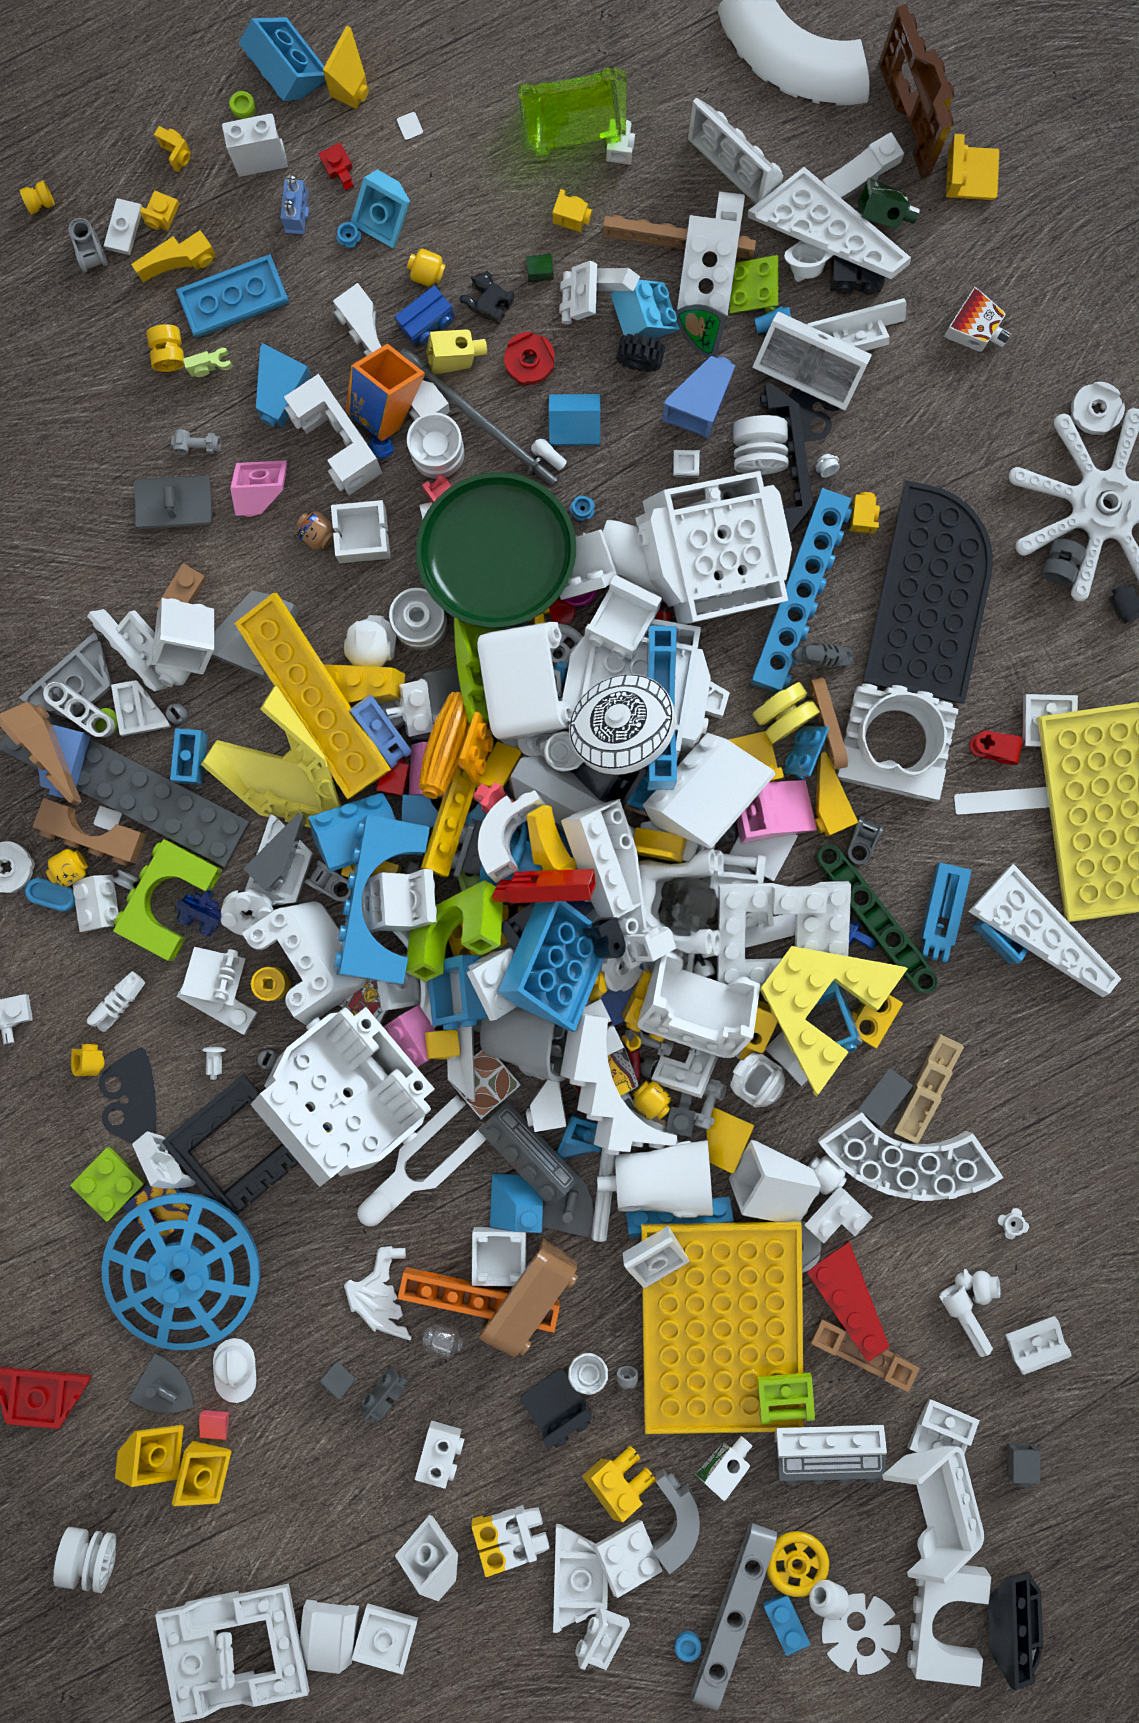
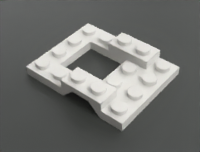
(819, 924)
(191, 1652)

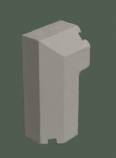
(556, 788)

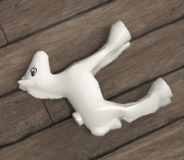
(655, 874)

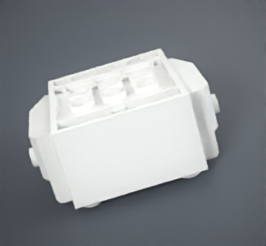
(686, 551)
(692, 679)
(316, 1068)

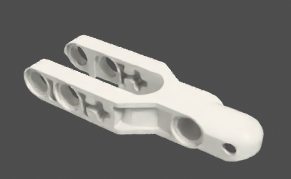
(399, 1185)

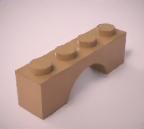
(60, 820)

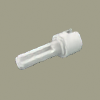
(959, 1306)

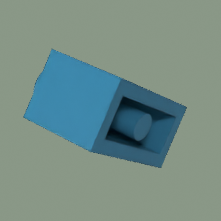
(188, 754)

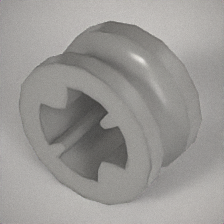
(125, 879)

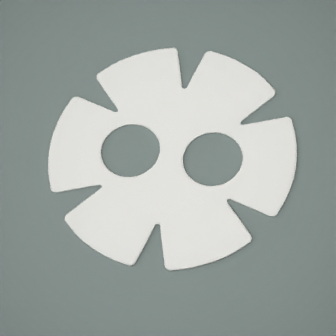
(884, 1636)

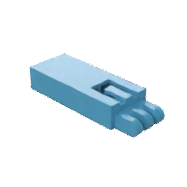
(944, 901)

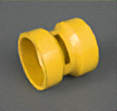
(37, 197)

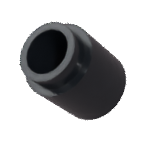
(1125, 603)

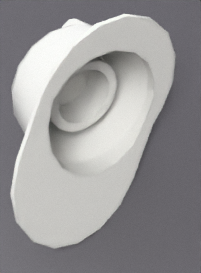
(806, 260)
(234, 1370)

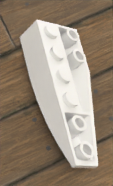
(604, 842)

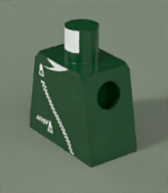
(885, 205)

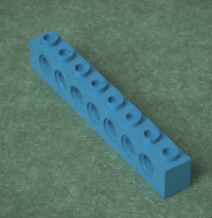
(830, 505)

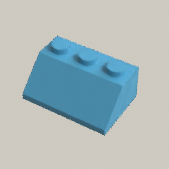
(282, 57)
(336, 828)

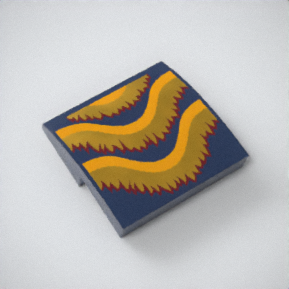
(160, 1213)

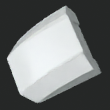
(328, 1636)

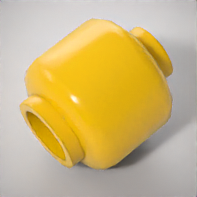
(426, 268)

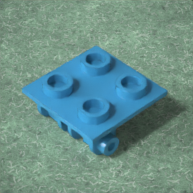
(805, 751)

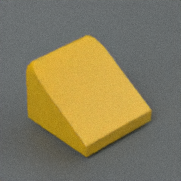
(442, 1044)

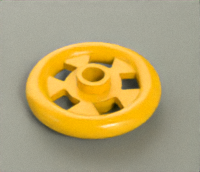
(819, 1561)

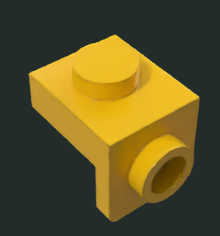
(173, 142)

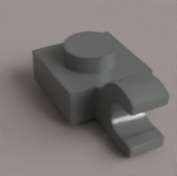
(681, 1118)

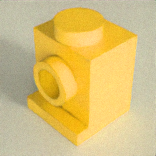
(571, 212)
(864, 513)

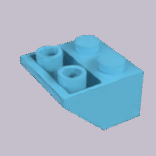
(646, 310)

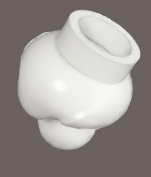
(984, 1286)

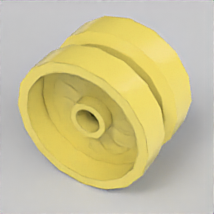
(784, 710)

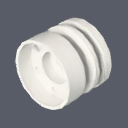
(760, 444)
(83, 1559)

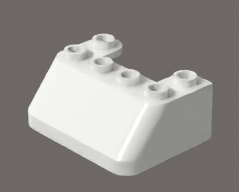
(310, 943)

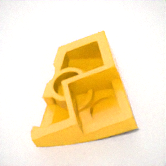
(727, 1139)

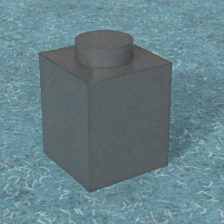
(1023, 1464)

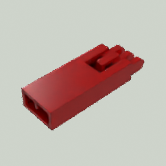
(546, 886)

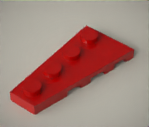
(846, 1293)

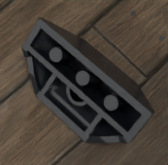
(1016, 1629)

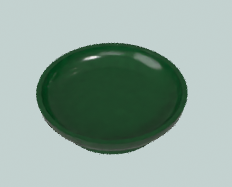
(496, 550)

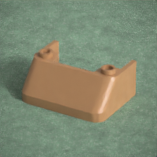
(529, 1300)

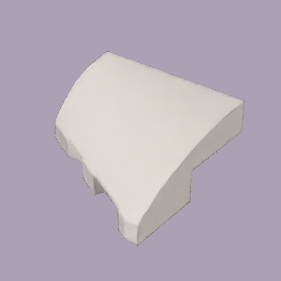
(159, 1164)

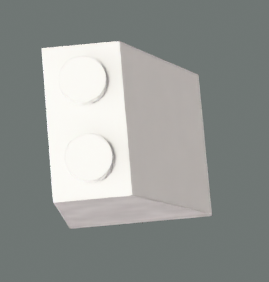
(183, 636)
(773, 1185)

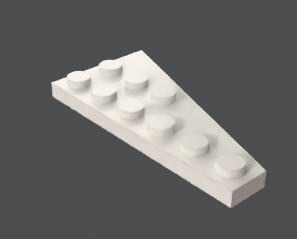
(819, 217)
(1031, 920)

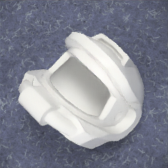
(370, 642)
(758, 1080)

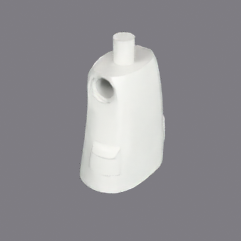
(628, 554)
(663, 1180)

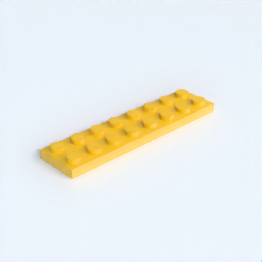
(312, 694)

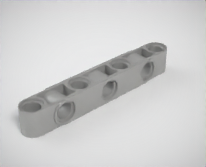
(726, 1633)

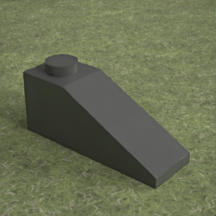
(275, 859)

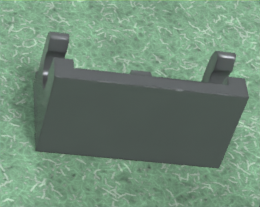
(885, 1097)

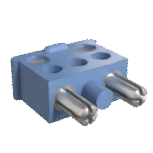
(294, 206)

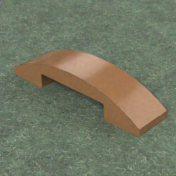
(885, 1365)

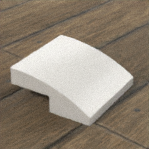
(942, 1427)

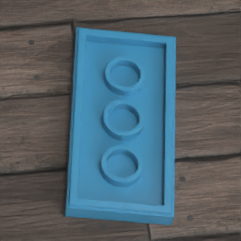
(232, 296)

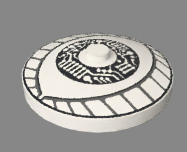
(622, 724)

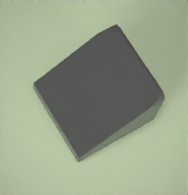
(337, 1380)

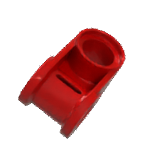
(1001, 747)

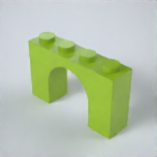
(138, 921)
(480, 930)

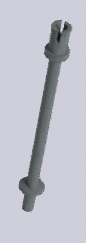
(533, 465)

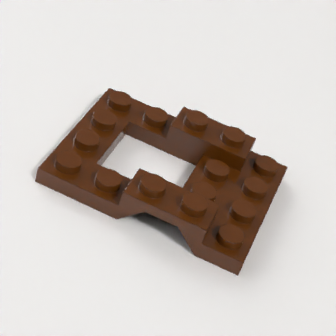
(929, 105)

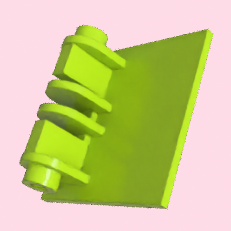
(755, 285)

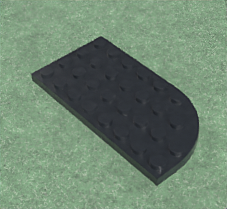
(931, 596)

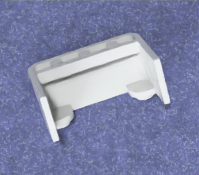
(949, 1509)

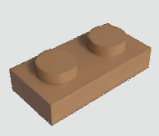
(184, 585)

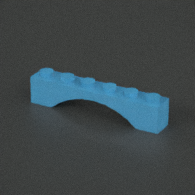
(661, 668)

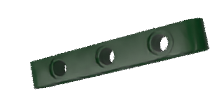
(878, 920)

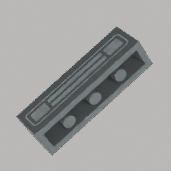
(529, 1154)
(837, 1468)

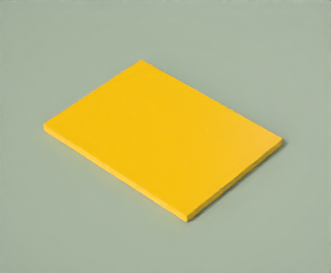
(722, 1326)

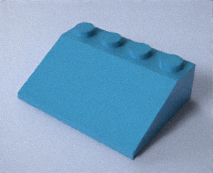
(553, 965)

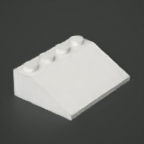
(732, 152)
(710, 791)

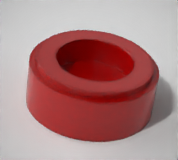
(562, 612)

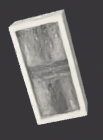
(811, 360)

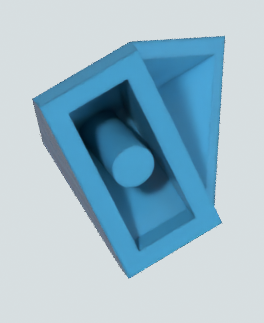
(578, 1137)

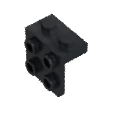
(556, 1408)

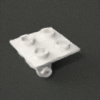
(213, 976)

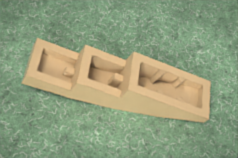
(928, 1089)

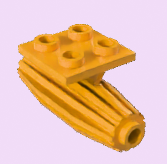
(454, 745)

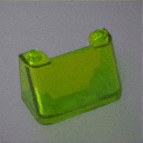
(574, 111)

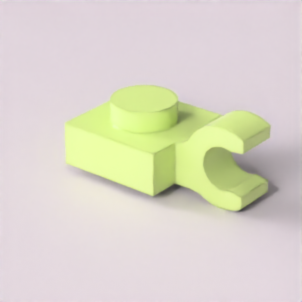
(202, 363)

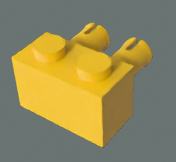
(611, 1488)

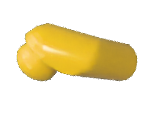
(599, 988)

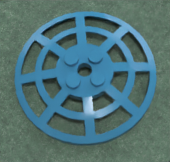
(186, 1258)

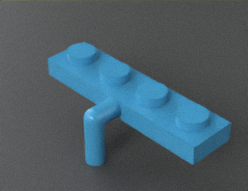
(721, 1214)

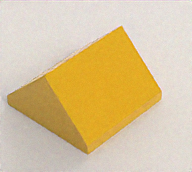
(201, 1475)

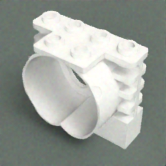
(928, 774)

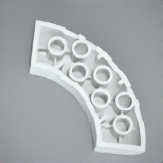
(792, 56)
(909, 1169)

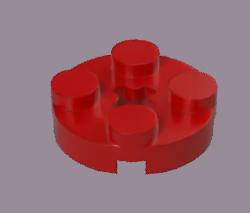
(524, 372)

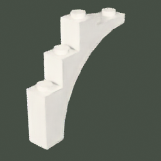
(588, 1066)

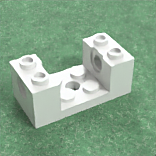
(315, 404)

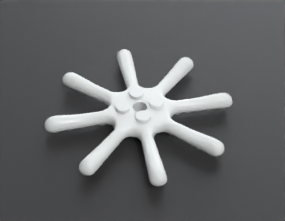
(1087, 501)

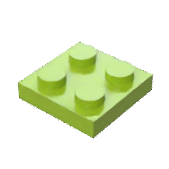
(108, 1184)

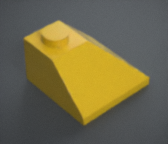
(345, 72)
(150, 1456)

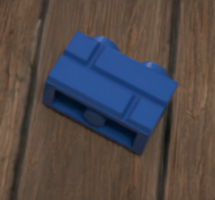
(425, 316)

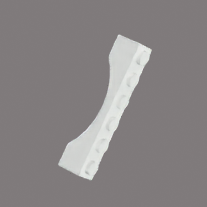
(359, 314)

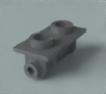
(374, 1404)

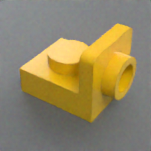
(159, 211)

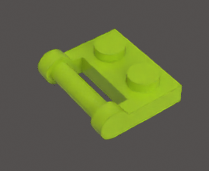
(785, 1391)

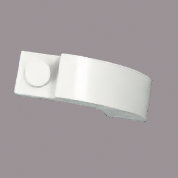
(497, 832)

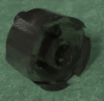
(687, 904)

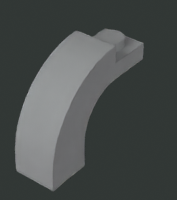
(681, 1539)

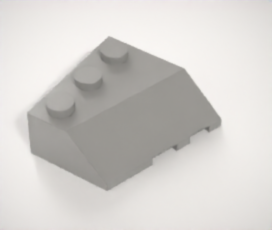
(230, 644)

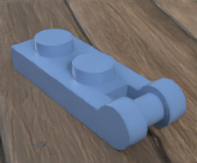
(380, 730)

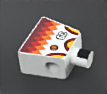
(978, 323)

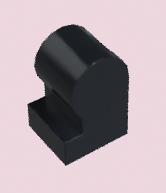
(607, 938)

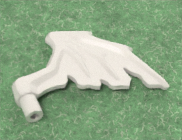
(375, 1299)

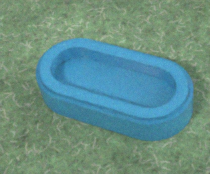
(50, 895)

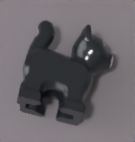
(490, 299)

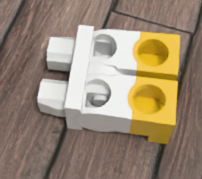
(506, 1539)

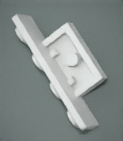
(864, 327)
(133, 641)
(763, 928)

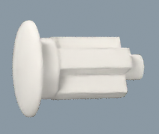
(213, 1061)

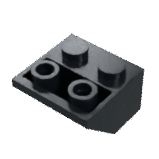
(610, 786)

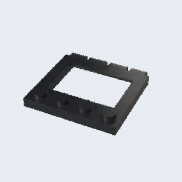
(206, 1122)

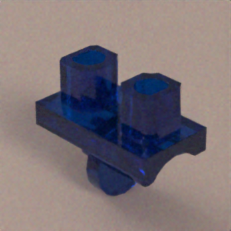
(202, 908)

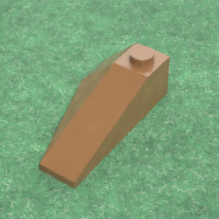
(33, 732)

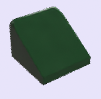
(539, 267)

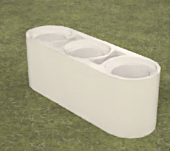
(70, 700)

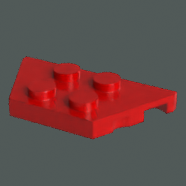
(39, 1396)

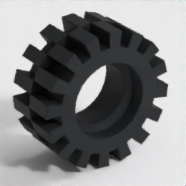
(640, 352)

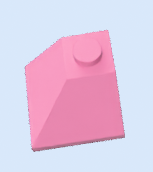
(256, 486)

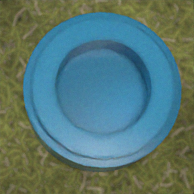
(687, 1646)

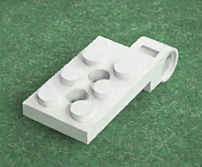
(720, 237)

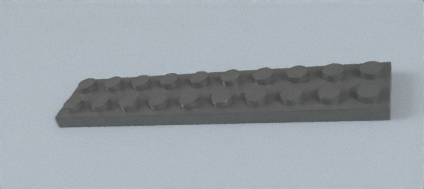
(153, 800)

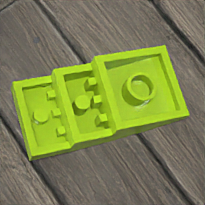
(470, 669)

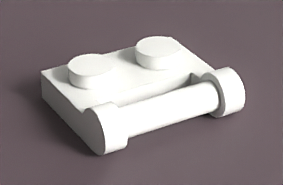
(740, 878)

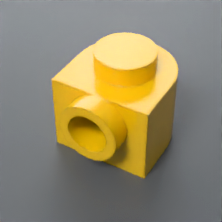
(87, 1060)

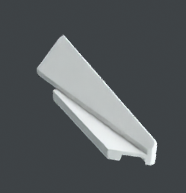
(461, 1068)

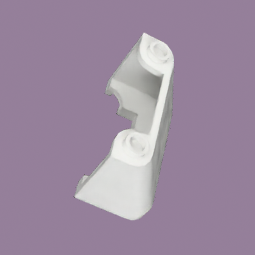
(522, 681)
(699, 1009)

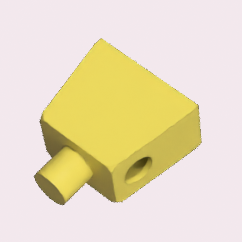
(453, 350)

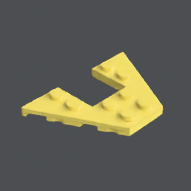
(798, 986)

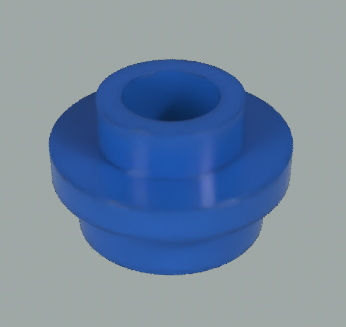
(380, 448)

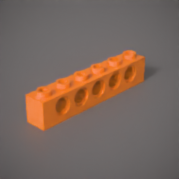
(460, 1295)

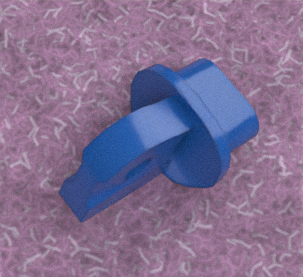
(855, 935)

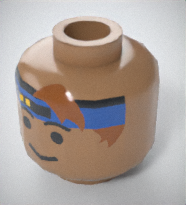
(315, 530)

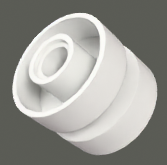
(435, 445)
(417, 619)

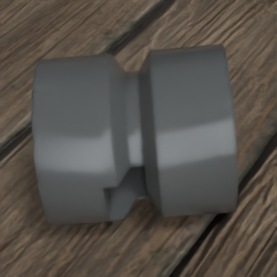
(1064, 558)

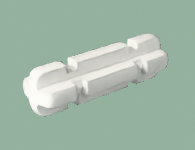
(225, 1660)

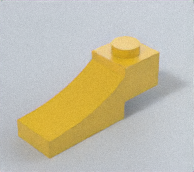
(171, 255)
(546, 842)

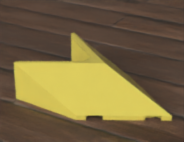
(272, 782)

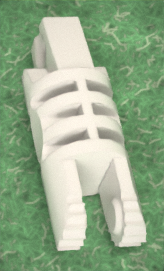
(116, 1002)

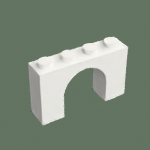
(930, 1657)

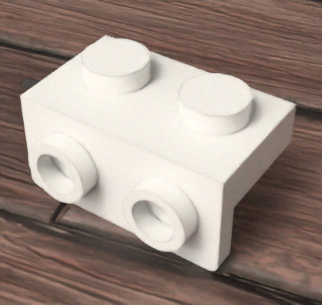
(95, 902)
(1038, 1345)
(602, 1639)

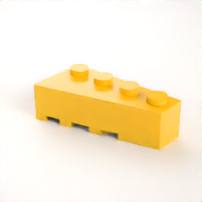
(361, 681)

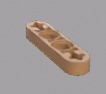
(827, 718)

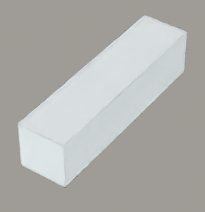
(616, 279)

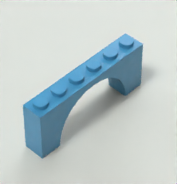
(360, 952)

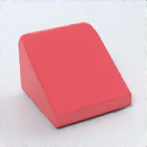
(213, 1424)

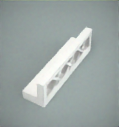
(830, 1441)

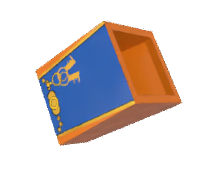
(382, 390)

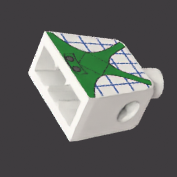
(724, 1478)

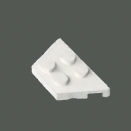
(295, 879)
(579, 1579)

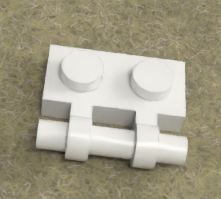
(578, 292)

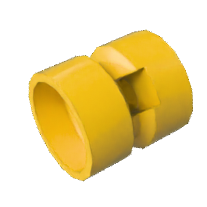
(165, 346)
(270, 983)

